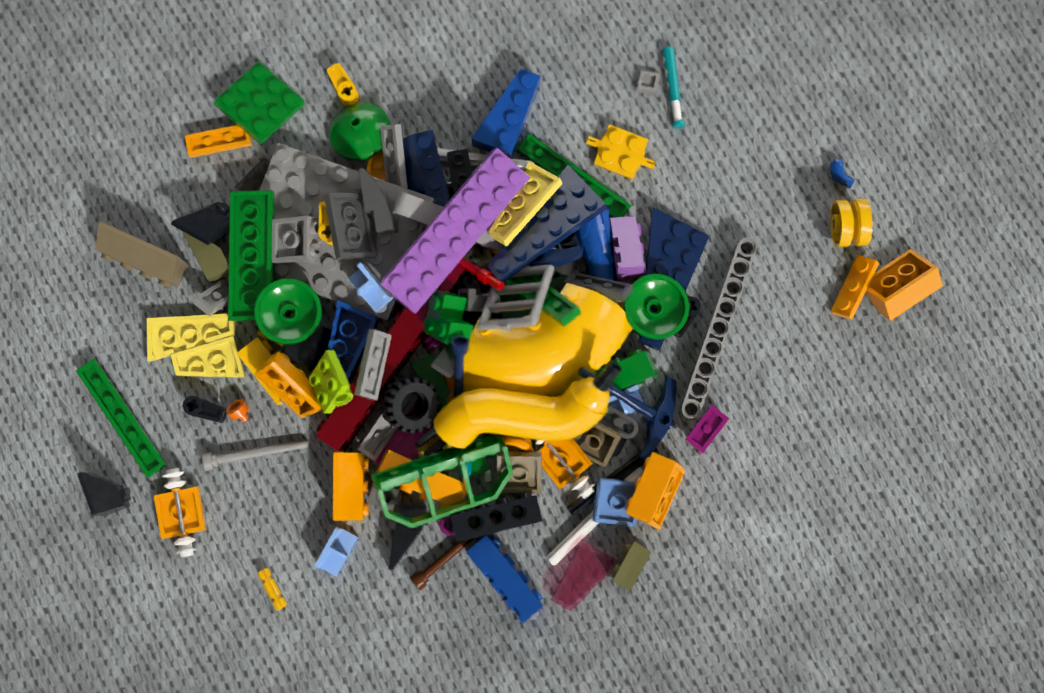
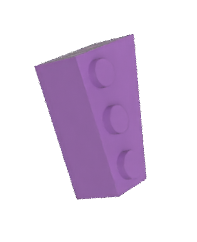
(627, 249)

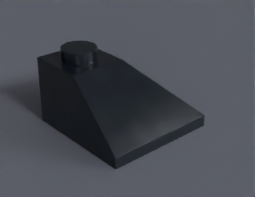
(206, 222)
(103, 494)

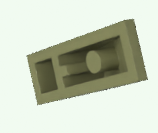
(210, 258)

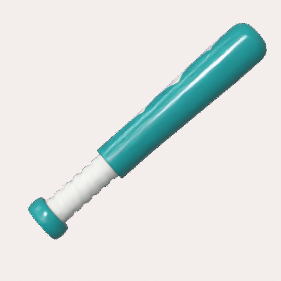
(670, 68)

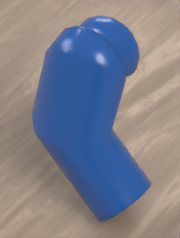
(838, 173)

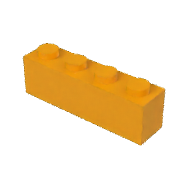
(442, 487)

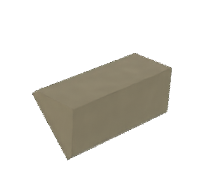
(599, 443)

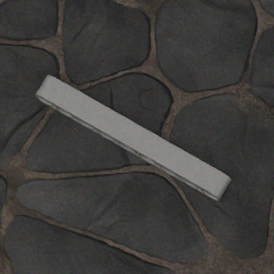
(425, 211)
(725, 320)

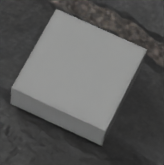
(648, 82)

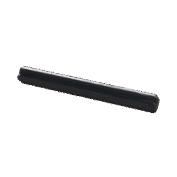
(620, 474)

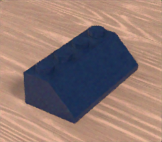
(424, 167)

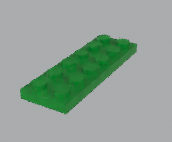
(249, 251)

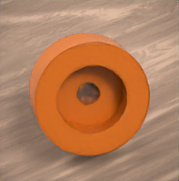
(238, 410)

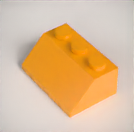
(903, 284)
(289, 384)
(350, 486)
(655, 490)

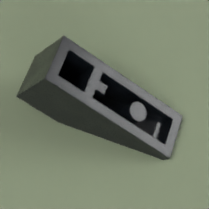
(404, 535)

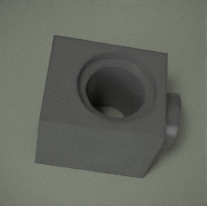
(396, 498)

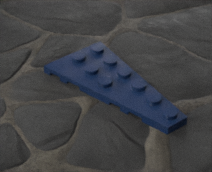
(558, 218)
(673, 252)

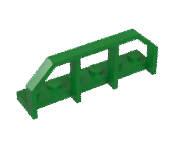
(437, 462)

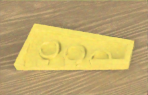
(524, 204)
(181, 333)

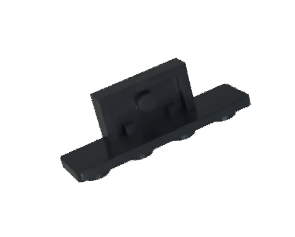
(459, 169)

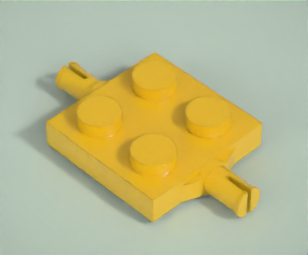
(621, 152)

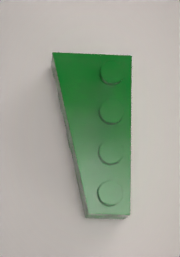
(634, 369)

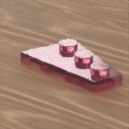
(583, 573)

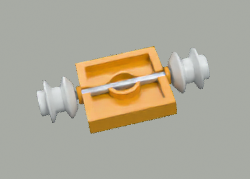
(565, 463)
(180, 512)

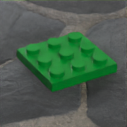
(259, 103)

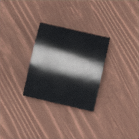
(310, 350)

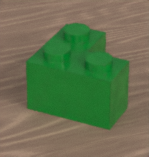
(445, 317)

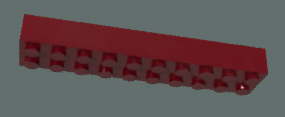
(406, 337)

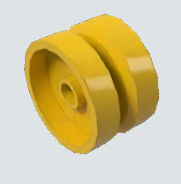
(851, 222)

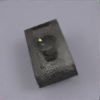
(255, 177)

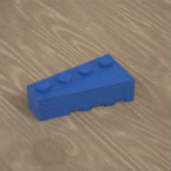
(508, 117)
(350, 336)
(505, 578)

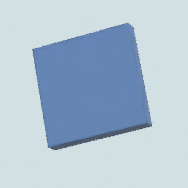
(612, 500)

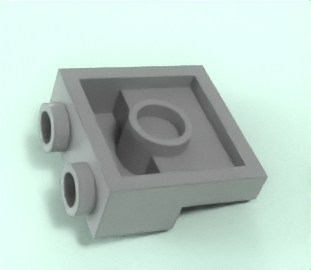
(295, 240)

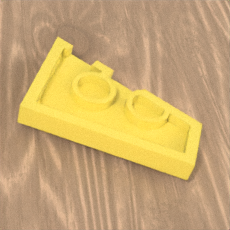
(210, 360)

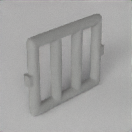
(536, 304)

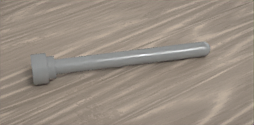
(212, 460)

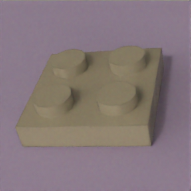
(526, 472)

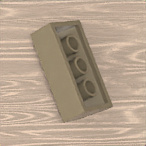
(140, 255)

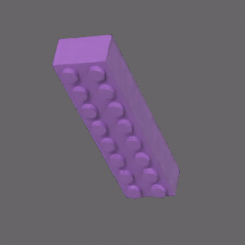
(454, 230)

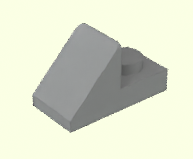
(214, 299)

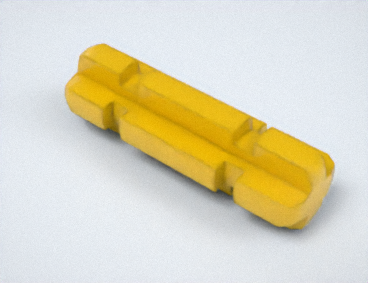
(272, 589)

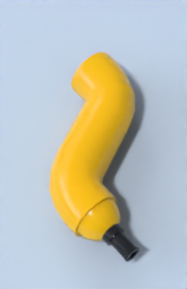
(526, 413)

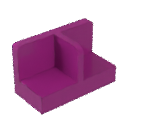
(706, 429)

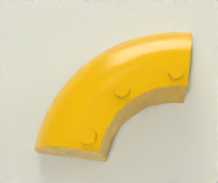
(547, 355)

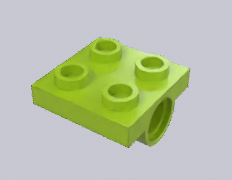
(330, 383)

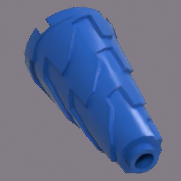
(597, 247)

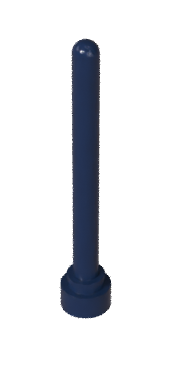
(459, 346)

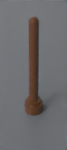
(421, 578)

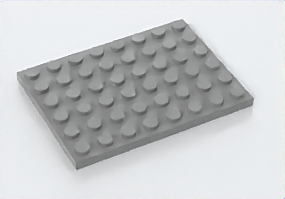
(299, 187)

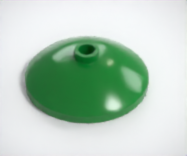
(361, 140)
(288, 296)
(667, 298)

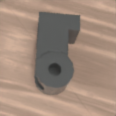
(475, 302)

